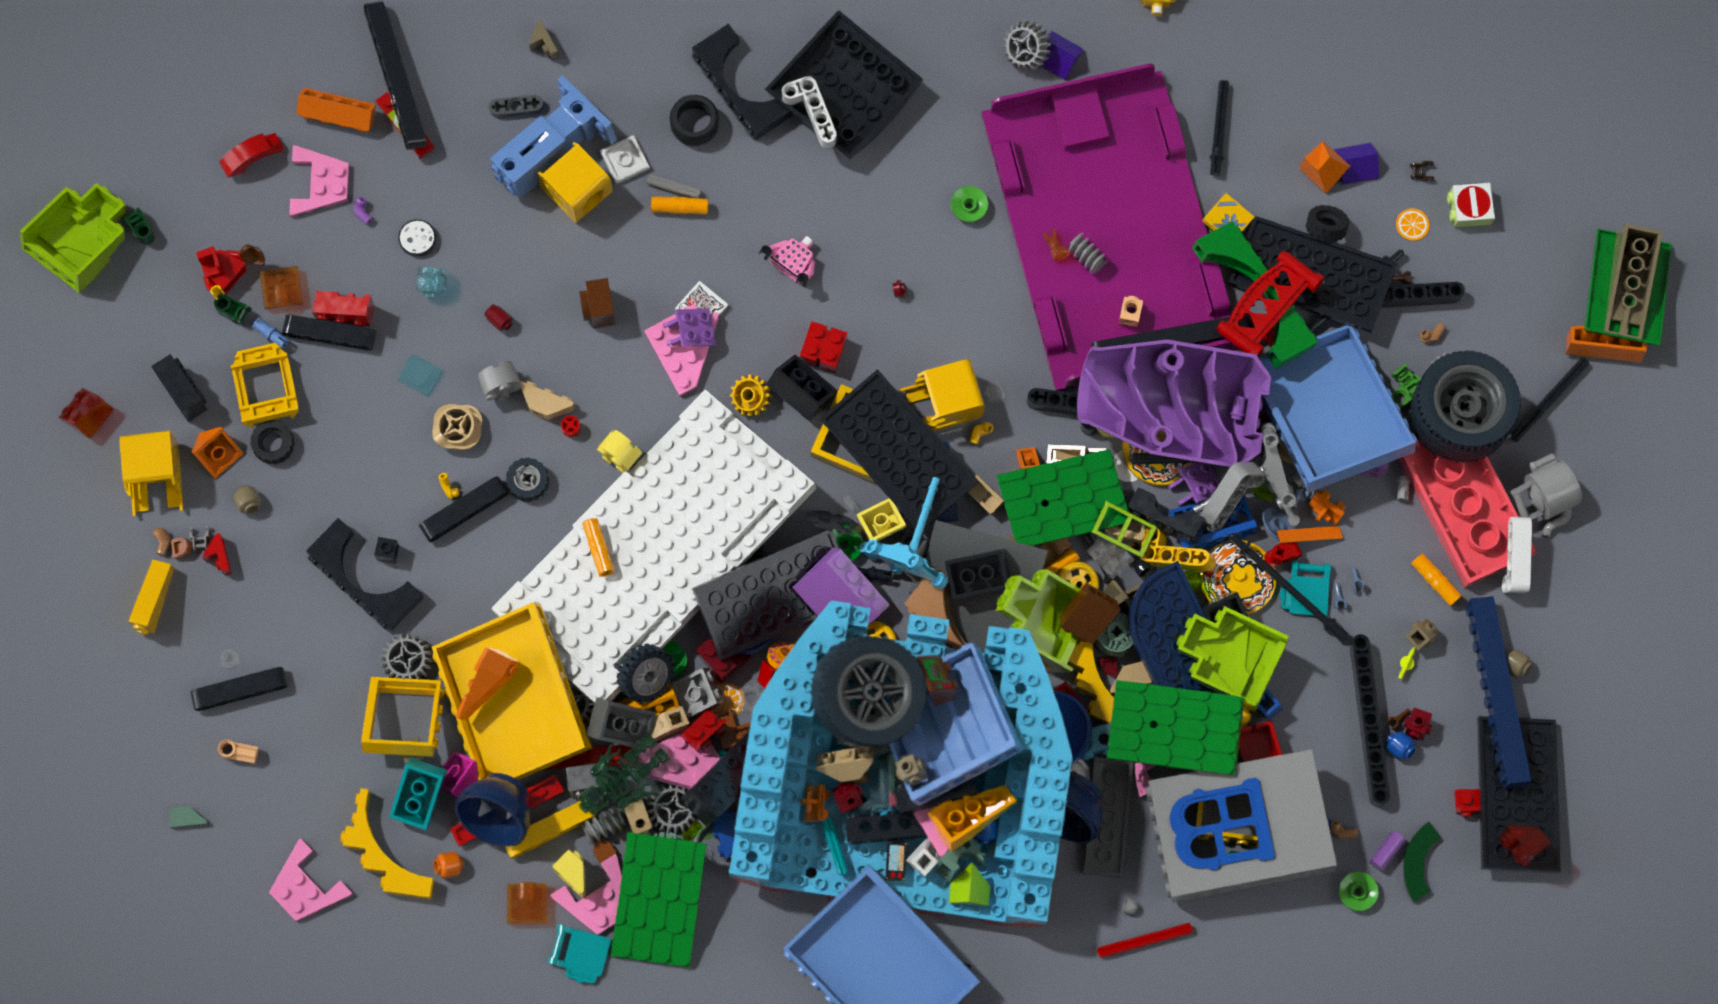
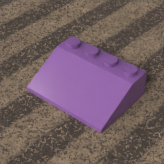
(840, 581)

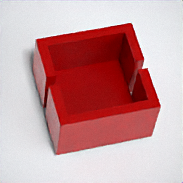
(824, 346)
(1258, 744)

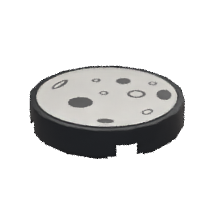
(417, 238)

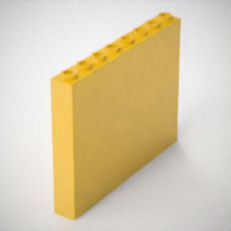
(533, 715)

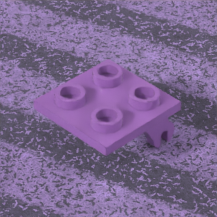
(694, 328)
(1200, 480)

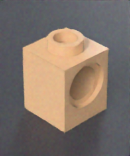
(1127, 318)

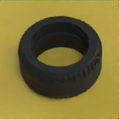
(689, 102)

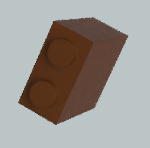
(1089, 613)

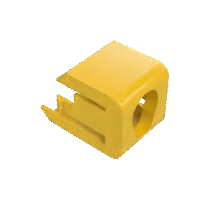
(576, 183)
(952, 394)
(147, 460)

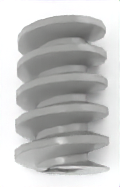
(1087, 254)
(603, 825)

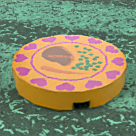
(778, 652)

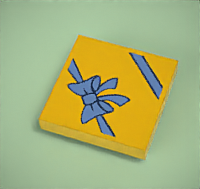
(1226, 211)

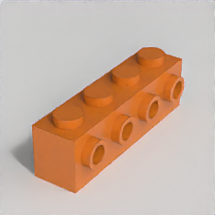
(336, 109)

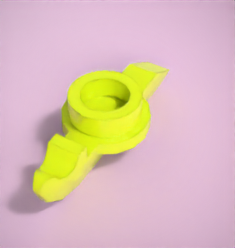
(1406, 663)

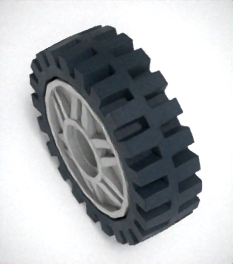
(645, 673)

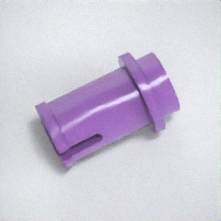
(1238, 408)

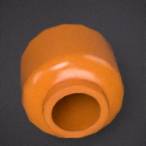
(448, 864)

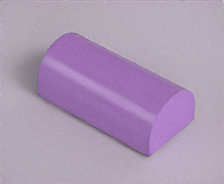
(1387, 850)

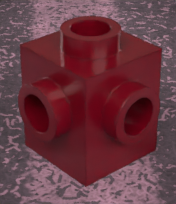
(1418, 724)
(848, 796)

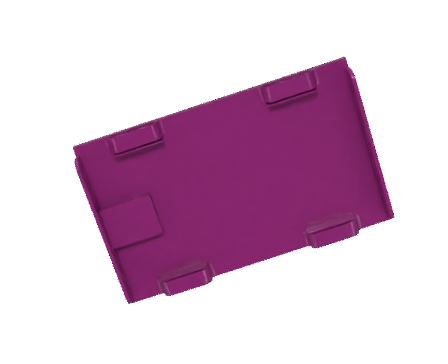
(1112, 165)

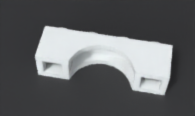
(924, 858)

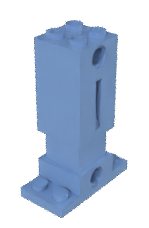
(549, 140)

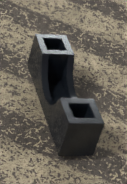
(1187, 526)

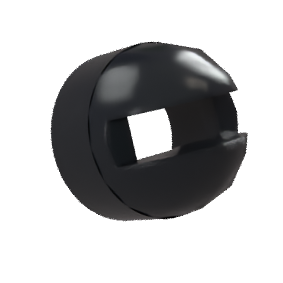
(1141, 568)

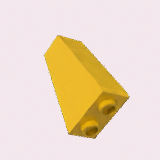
(151, 598)

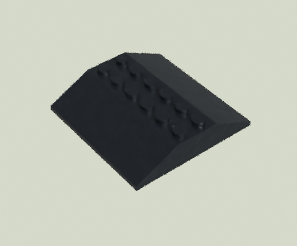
(856, 78)

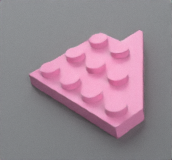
(681, 363)
(685, 763)

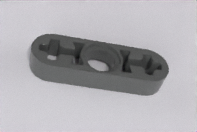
(522, 111)

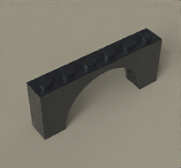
(757, 116)
(387, 607)

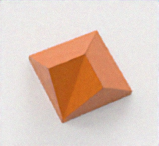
(1324, 166)
(216, 450)

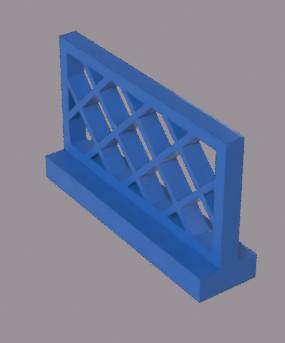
(1212, 539)

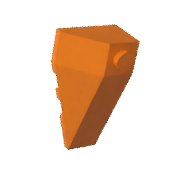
(493, 671)

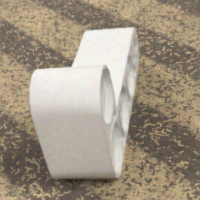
(814, 113)
(1518, 556)

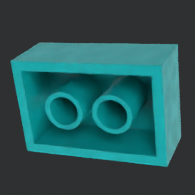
(418, 793)

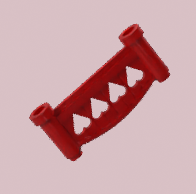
(1300, 278)

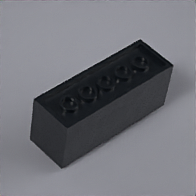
(719, 785)

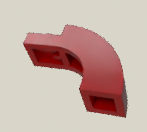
(250, 151)

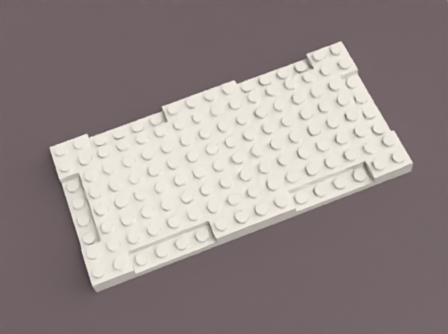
(669, 525)

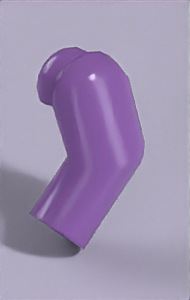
(360, 210)

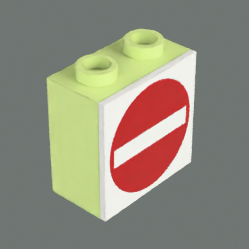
(1471, 205)

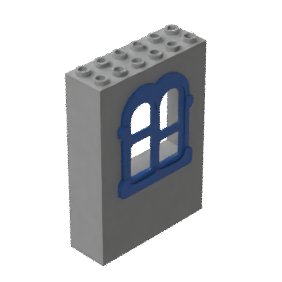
(1286, 817)

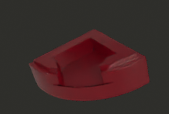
(1108, 666)

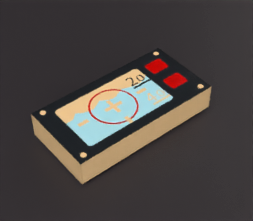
(896, 861)

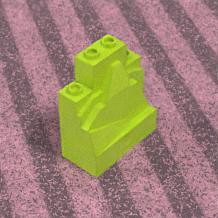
(76, 234)
(1038, 609)
(1233, 654)

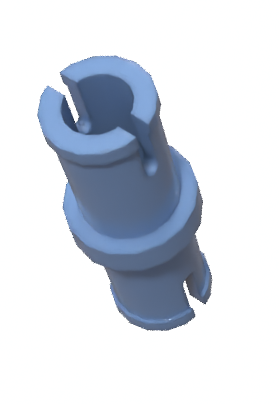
(270, 333)

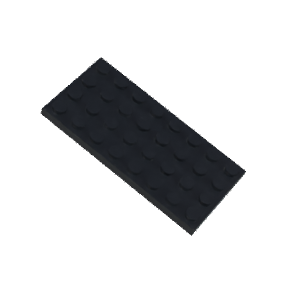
(1353, 279)
(897, 449)
(759, 597)
(1523, 806)

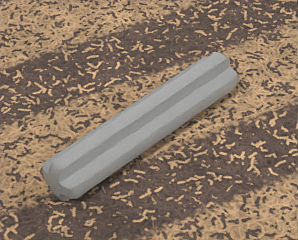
(673, 186)

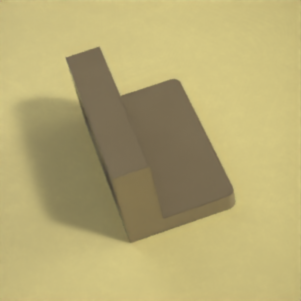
(1116, 592)

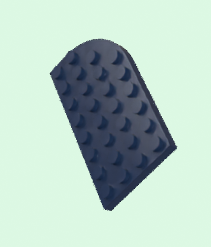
(1156, 623)

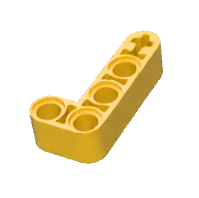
(1179, 554)

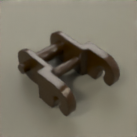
(1421, 176)

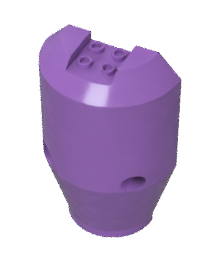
(1186, 404)

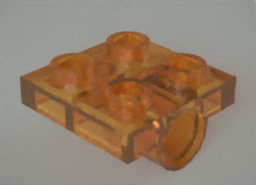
(281, 287)
(527, 903)

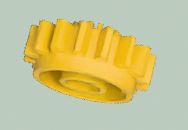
(742, 390)

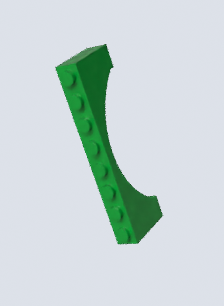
(1231, 249)

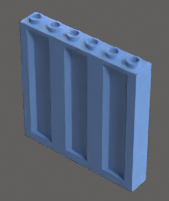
(962, 734)

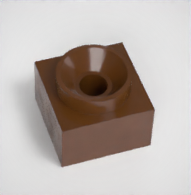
(597, 303)

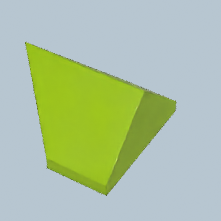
(970, 888)

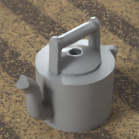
(1551, 491)

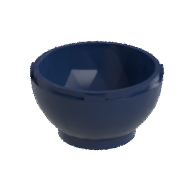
(495, 810)
(1082, 810)

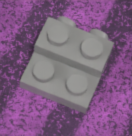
(698, 692)

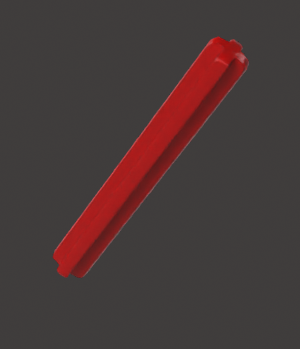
(1144, 940)

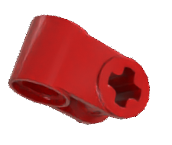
(1282, 553)

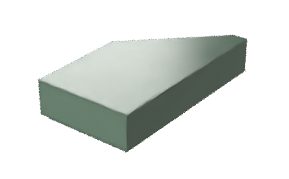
(185, 817)

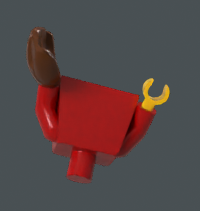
(233, 268)

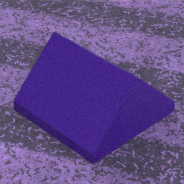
(1062, 55)
(1362, 162)

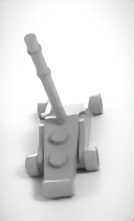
(1275, 475)

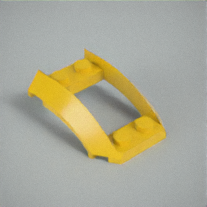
(267, 409)

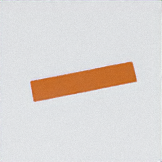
(1309, 534)

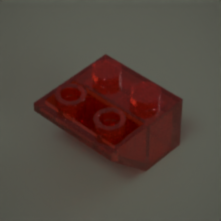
(86, 413)
(1524, 842)

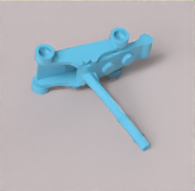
(903, 557)

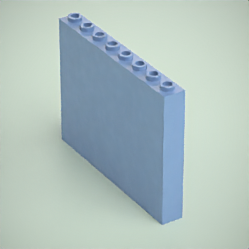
(1335, 411)
(877, 950)

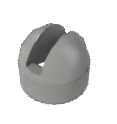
(1129, 906)

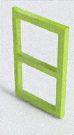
(1118, 542)

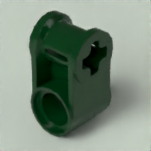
(138, 224)
(235, 311)

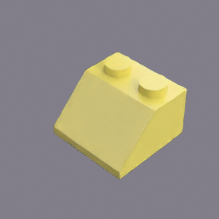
(881, 520)
(572, 871)

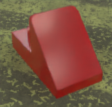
(218, 550)

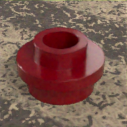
(899, 289)

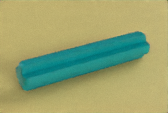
(834, 846)

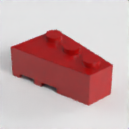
(343, 308)

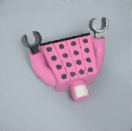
(792, 258)

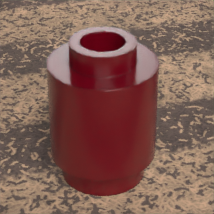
(498, 318)

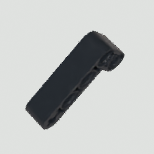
(1062, 407)

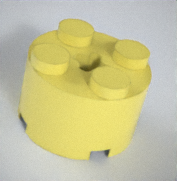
(619, 450)

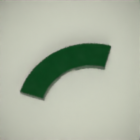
(1414, 861)

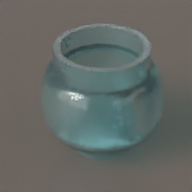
(430, 281)

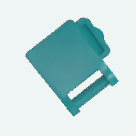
(1313, 588)
(584, 954)

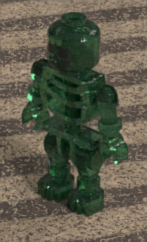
(595, 798)

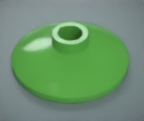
(969, 195)
(1365, 884)

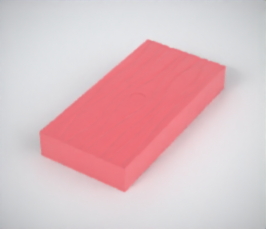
(1465, 510)

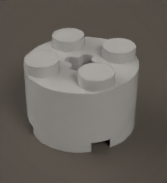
(499, 381)

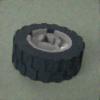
(523, 489)

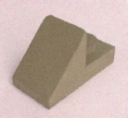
(541, 38)

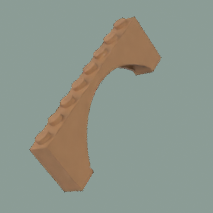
(935, 603)

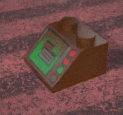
(937, 679)

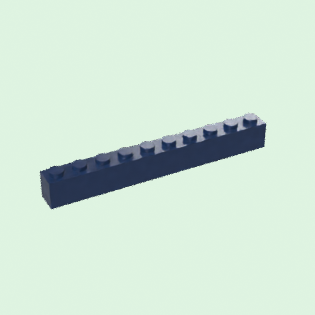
(1498, 692)

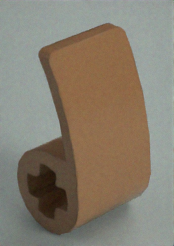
(1055, 550)

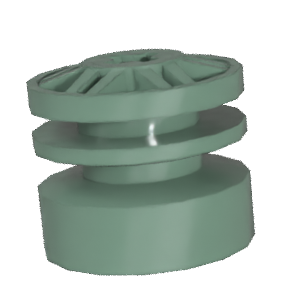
(1114, 646)

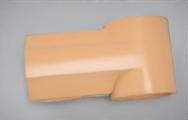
(240, 752)

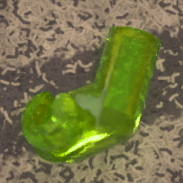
(1261, 494)
(692, 831)

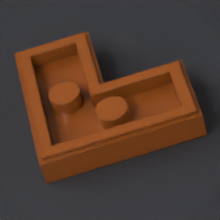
(732, 732)

